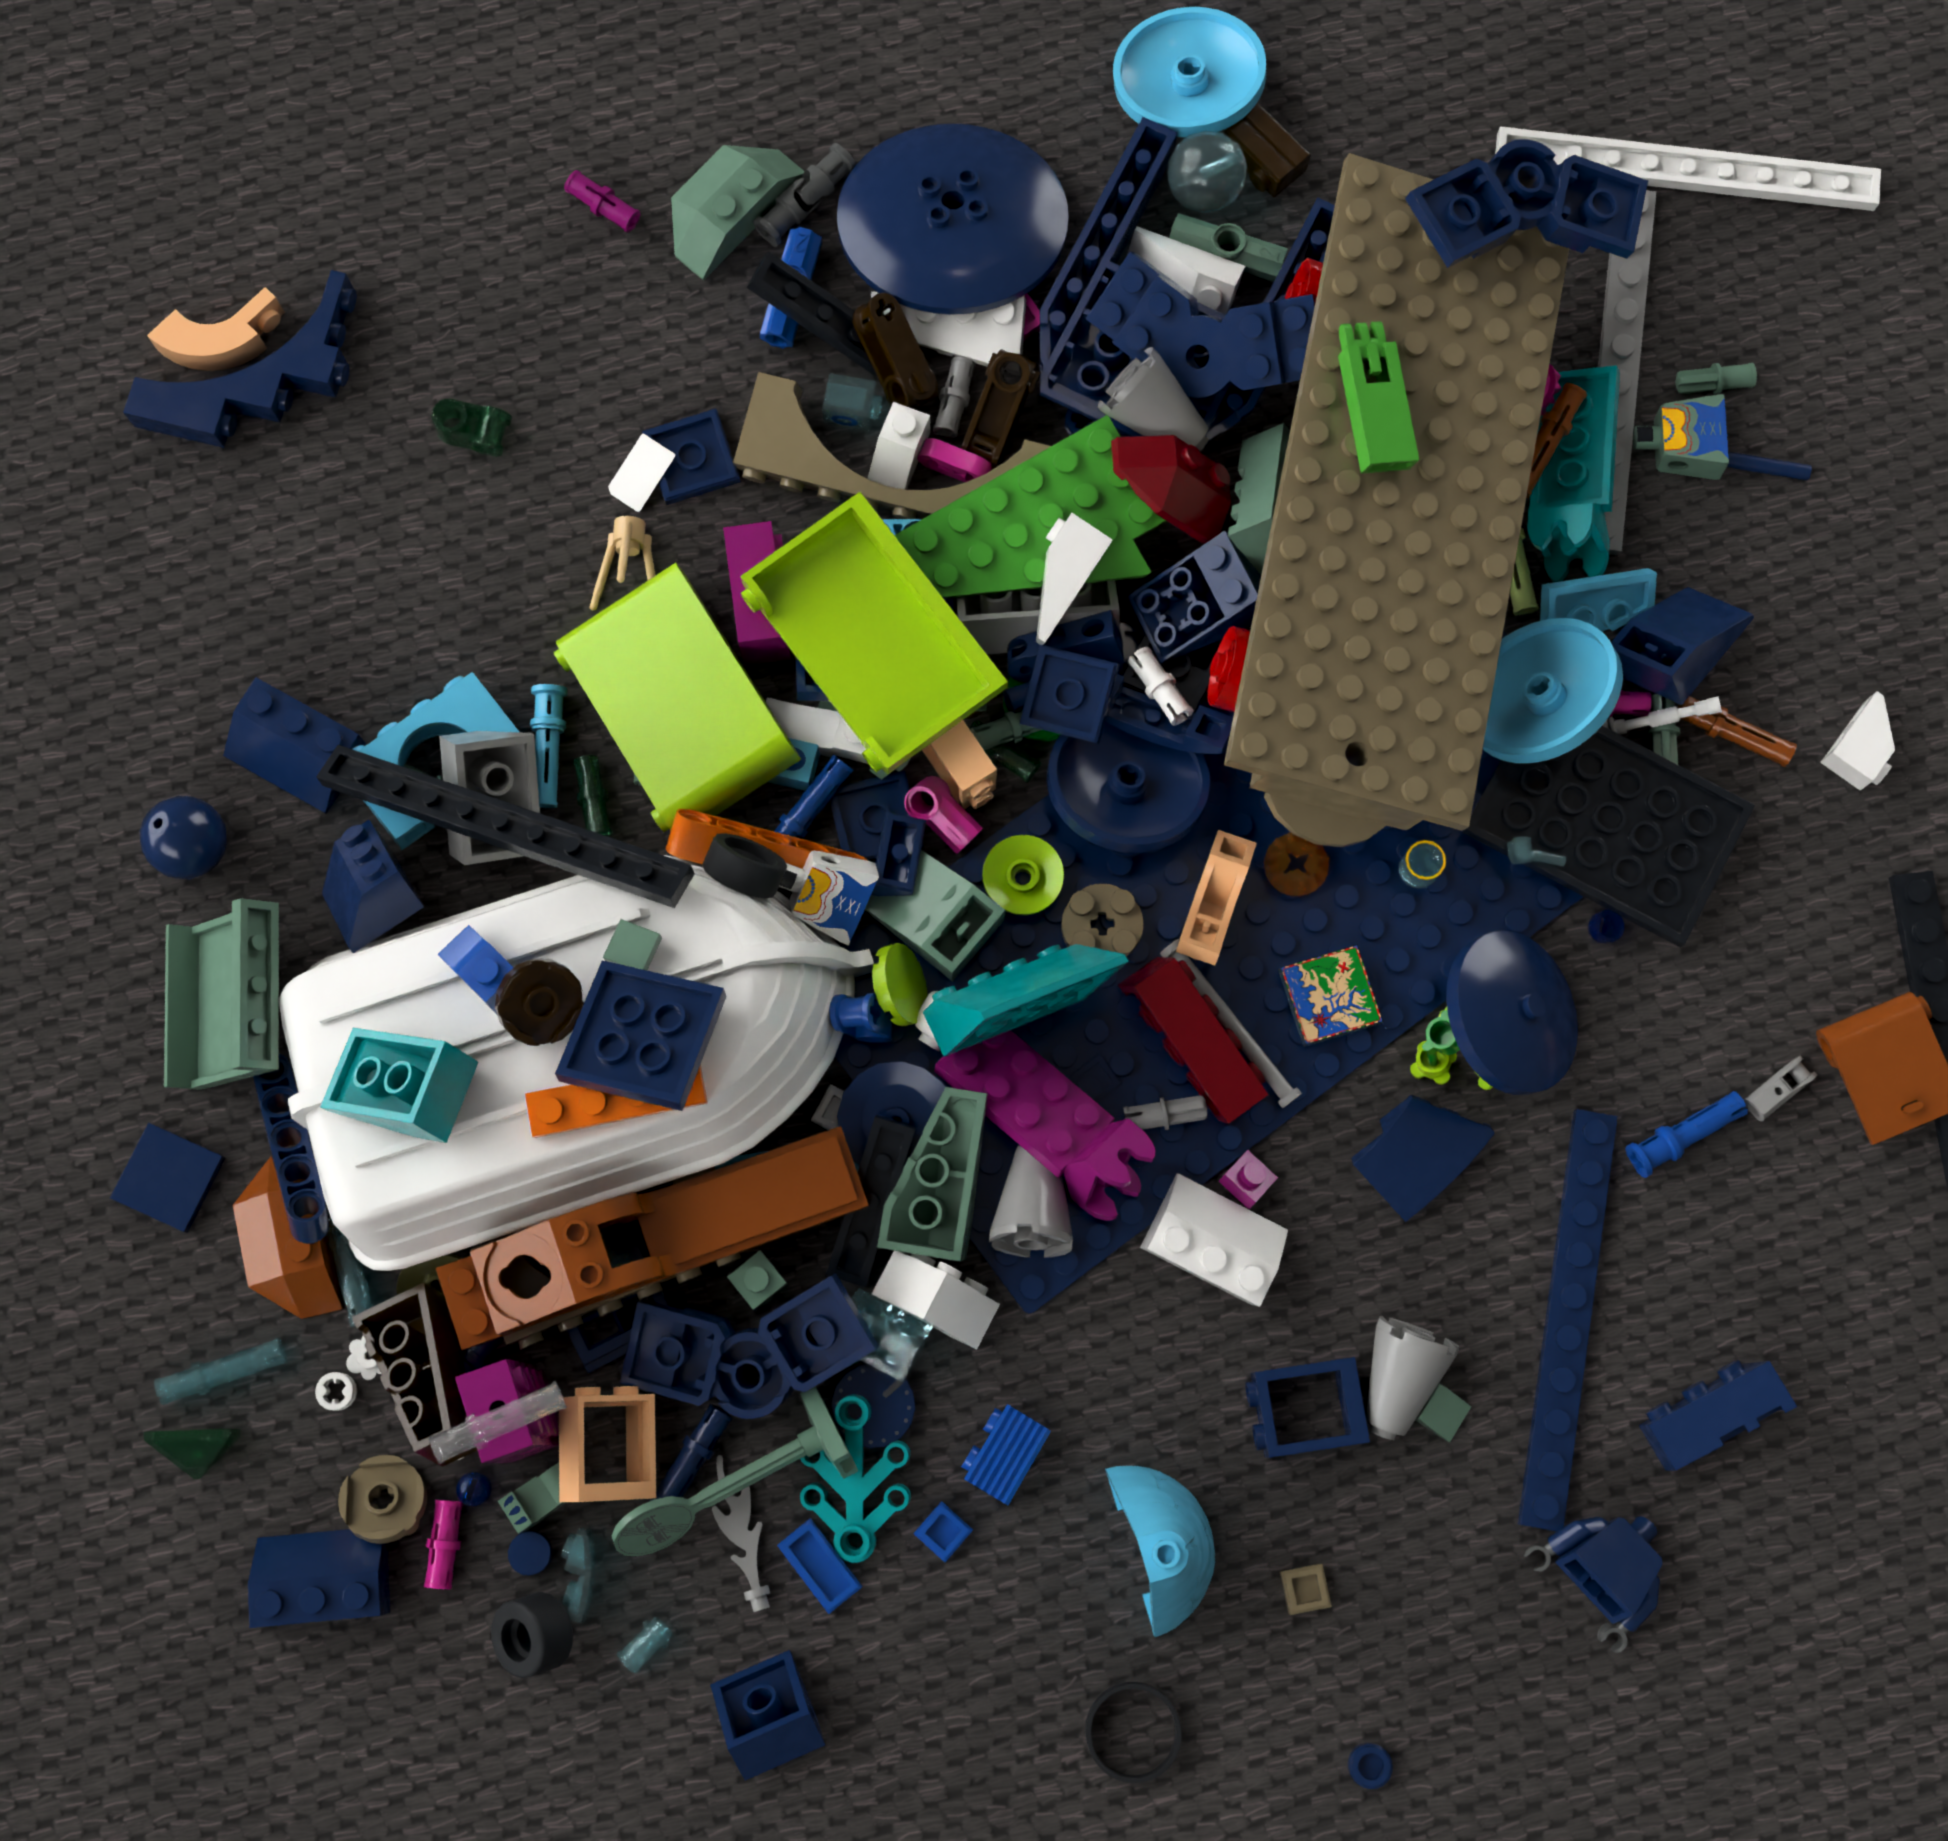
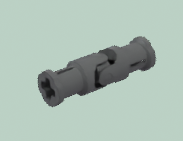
(806, 191)

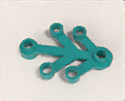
(855, 1487)

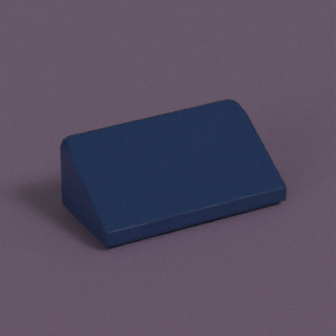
(898, 855)

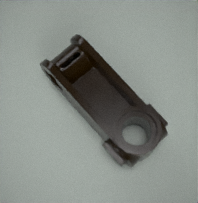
(894, 352)
(999, 407)

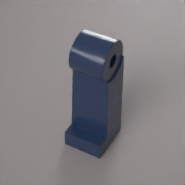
(1089, 636)

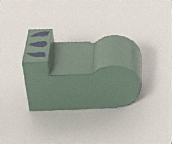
(533, 1500)

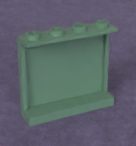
(222, 997)

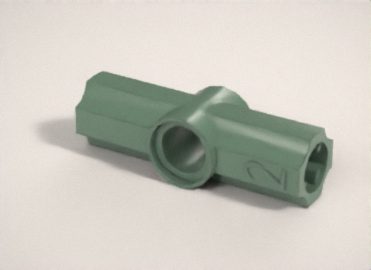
(1258, 256)

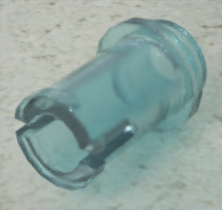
(645, 1644)

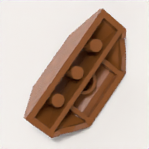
(275, 1263)

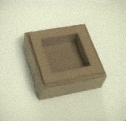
(1305, 1589)

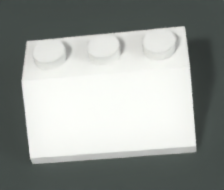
(1216, 1240)

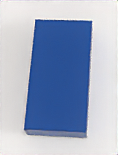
(819, 1566)

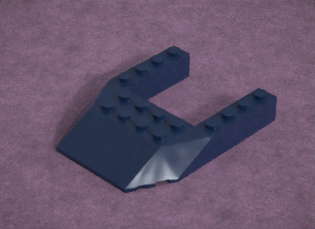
(1079, 358)

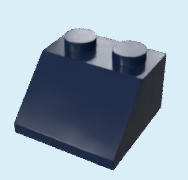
(766, 1715)

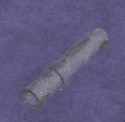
(497, 1422)

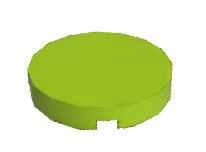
(899, 983)

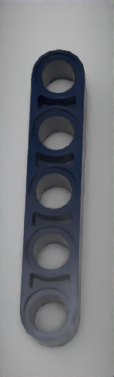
(292, 1162)

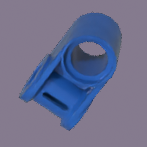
(861, 1018)

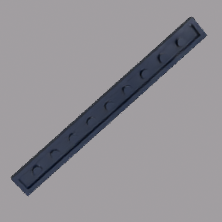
(1567, 1321)

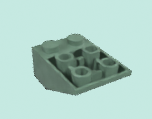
(942, 919)

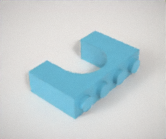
(459, 709)

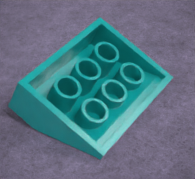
(1018, 994)

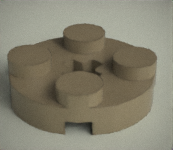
(1103, 900)
(400, 1516)

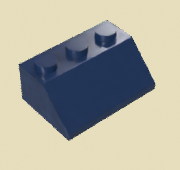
(286, 742)
(367, 887)
(317, 1579)

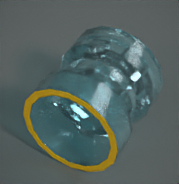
(1425, 856)

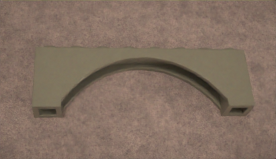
(784, 448)

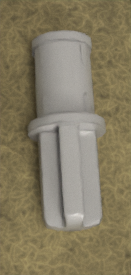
(1167, 1112)

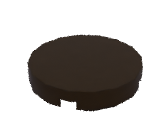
(539, 1001)

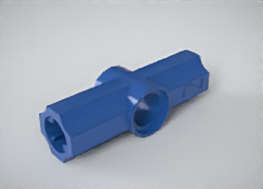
(801, 254)

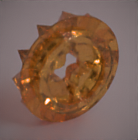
(1295, 882)

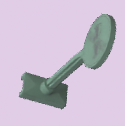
(669, 1518)

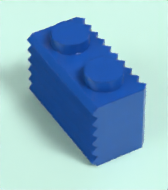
(1006, 1453)

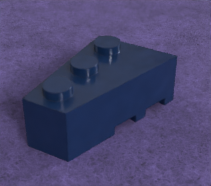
(1715, 1412)

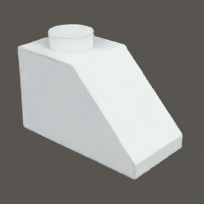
(899, 446)
(1864, 745)

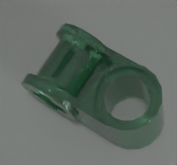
(479, 427)

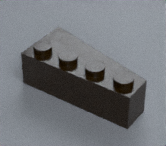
(418, 1363)

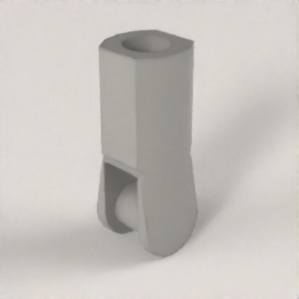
(1777, 1091)

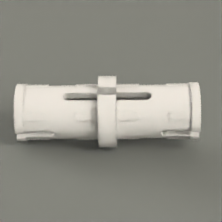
(1160, 686)

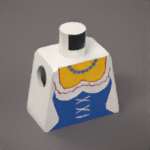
(831, 892)

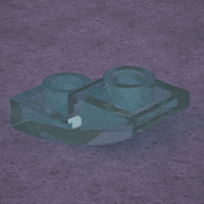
(581, 1560)

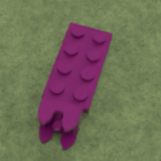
(1052, 1119)

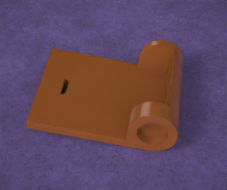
(1887, 1062)

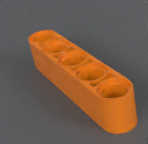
(695, 830)

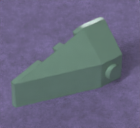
(938, 1185)

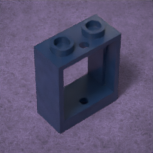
(1350, 1401)

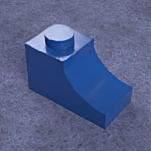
(476, 964)

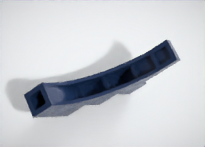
(207, 408)

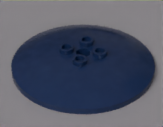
(952, 258)

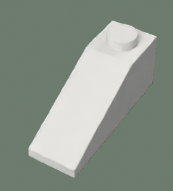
(1200, 273)
(1068, 563)

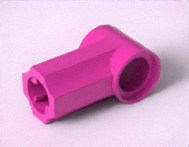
(946, 817)

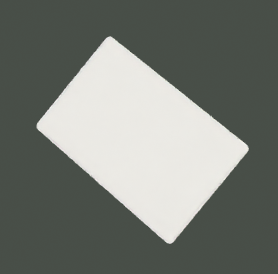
(640, 472)

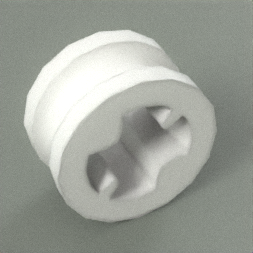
(349, 1391)

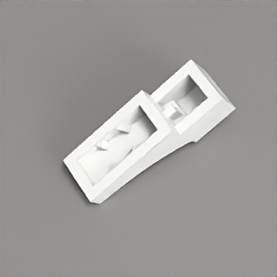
(818, 727)

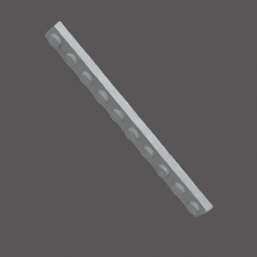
(1622, 347)

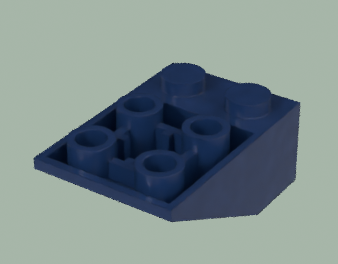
(1198, 599)
(1678, 642)

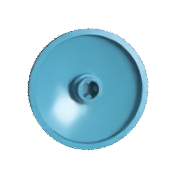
(1190, 70)
(1551, 690)

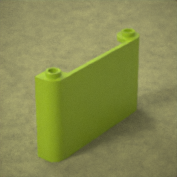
(873, 633)
(676, 699)

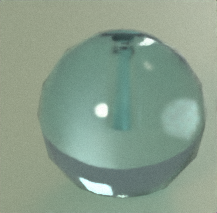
(1207, 171)

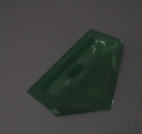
(193, 1449)

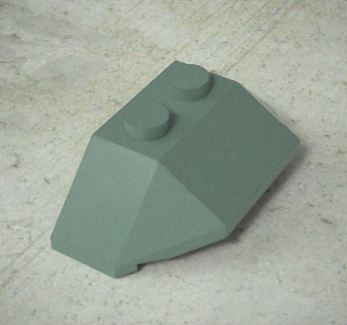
(723, 199)

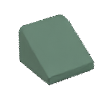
(1443, 1413)

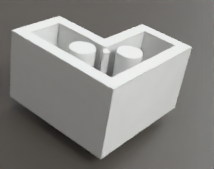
(937, 1296)

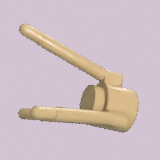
(627, 540)

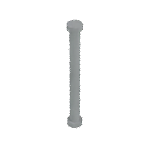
(1229, 1020)

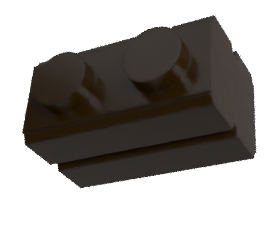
(1270, 151)

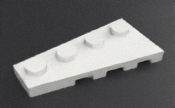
(971, 334)

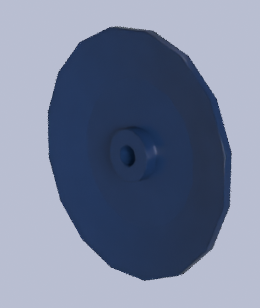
(890, 1090)

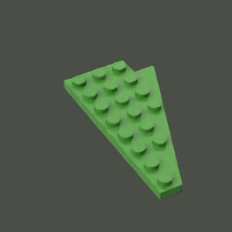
(999, 531)

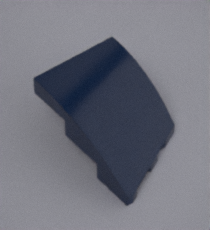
(1419, 1153)

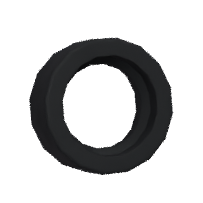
(744, 865)

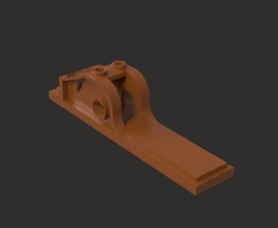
(681, 1227)

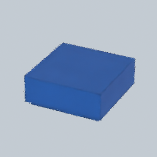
(943, 1531)

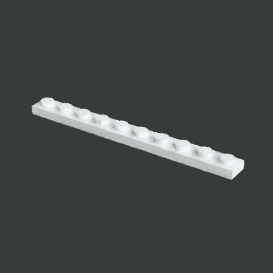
(1718, 170)

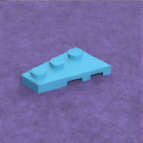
(1600, 600)

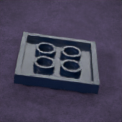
(641, 1035)

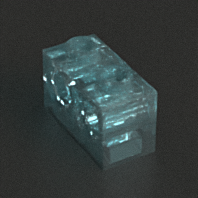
(896, 1332)

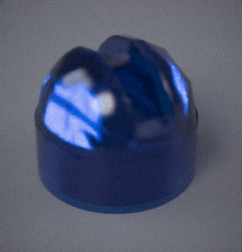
(1612, 927)
(481, 1491)

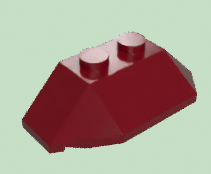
(1176, 482)

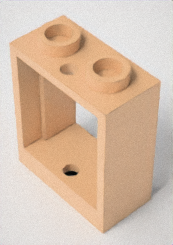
(963, 766)
(639, 1446)

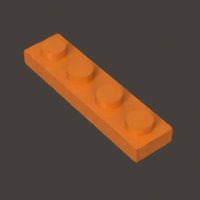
(577, 1107)

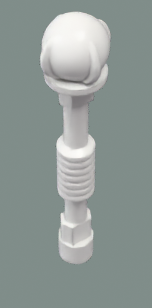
(1665, 716)

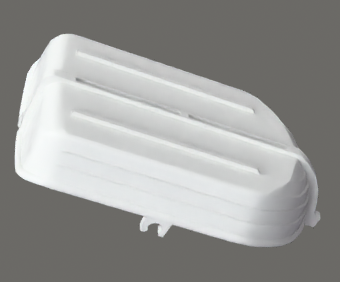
(426, 1198)

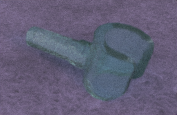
(1521, 852)

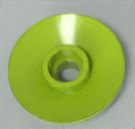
(1026, 855)

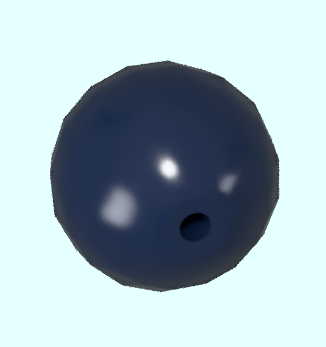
(183, 837)

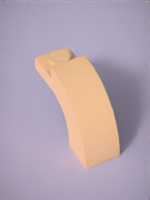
(219, 344)
(1216, 897)

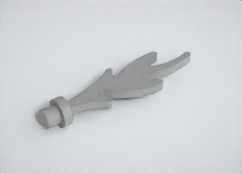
(736, 1530)

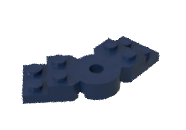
(1568, 202)
(1247, 348)
(701, 1356)

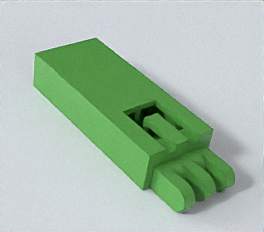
(1379, 409)

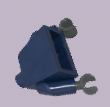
(1611, 1567)

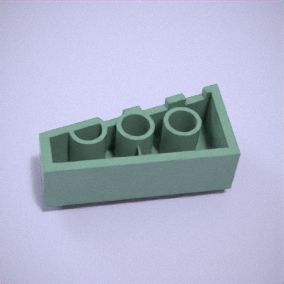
(1261, 472)

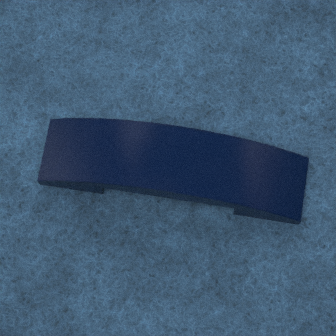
(1138, 715)

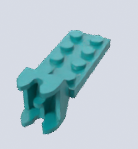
(1578, 482)

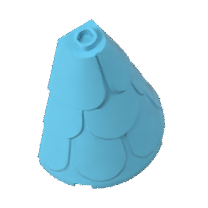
(1171, 1539)

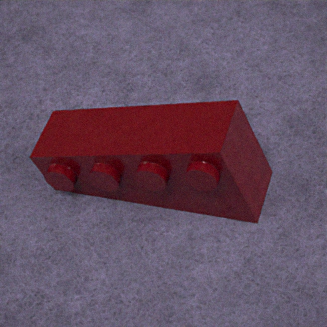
(1196, 1037)

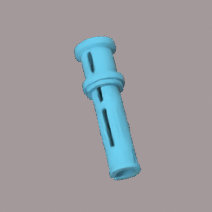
(554, 726)

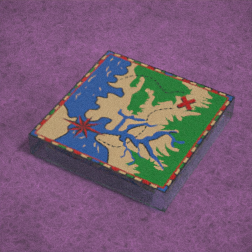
(1330, 995)

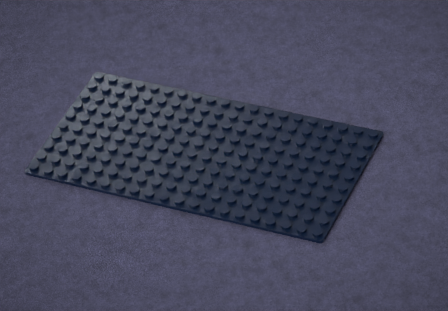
(1401, 932)

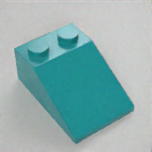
(400, 1083)

